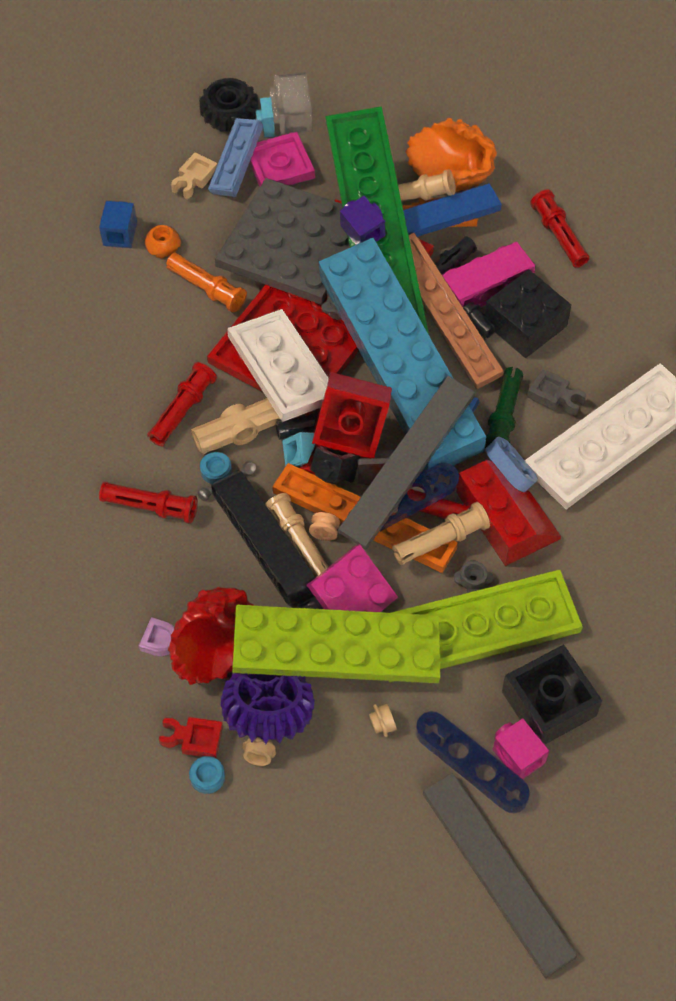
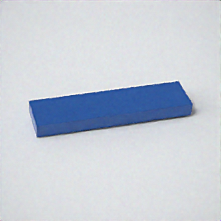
(451, 210)

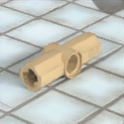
(235, 425)

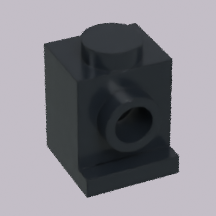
(333, 468)

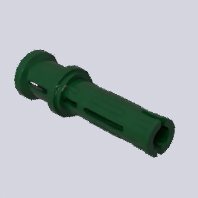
(502, 420)

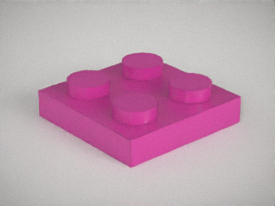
(282, 160)
(353, 584)

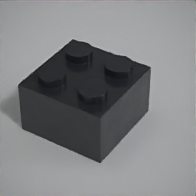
(528, 313)
(551, 694)

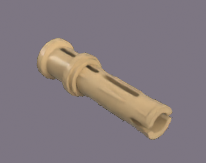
(428, 186)
(292, 525)
(454, 528)

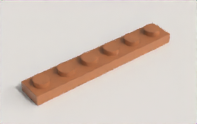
(453, 320)

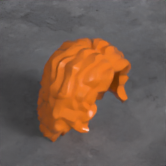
(453, 147)

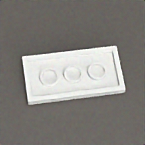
(280, 364)

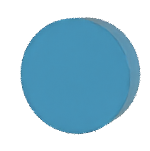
(215, 467)
(207, 775)

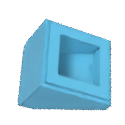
(298, 448)

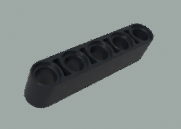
(263, 537)

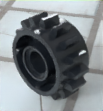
(226, 101)

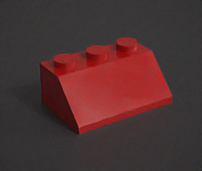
(515, 516)

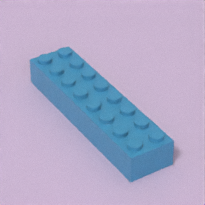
(395, 343)

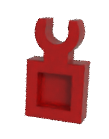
(197, 738)

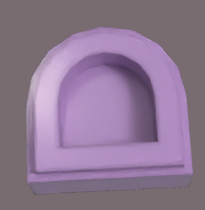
(156, 638)

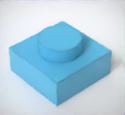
(266, 117)

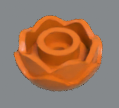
(162, 241)

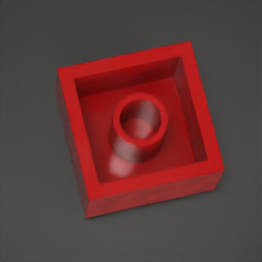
(352, 415)

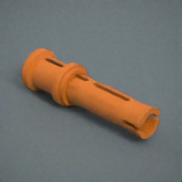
(215, 286)

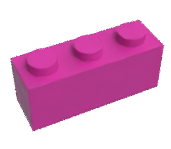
(488, 274)

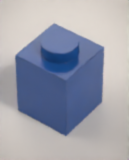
(118, 224)

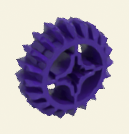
(267, 705)

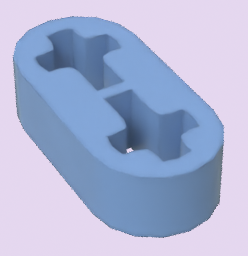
(511, 464)

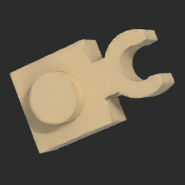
(194, 172)

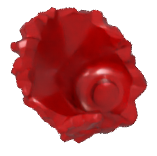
(205, 636)

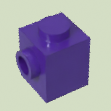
(362, 220)

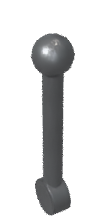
(248, 467)

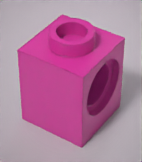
(520, 748)

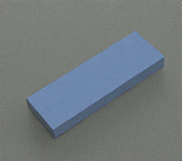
(235, 157)

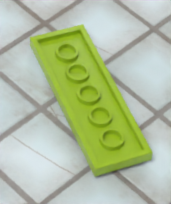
(502, 618)
(336, 644)

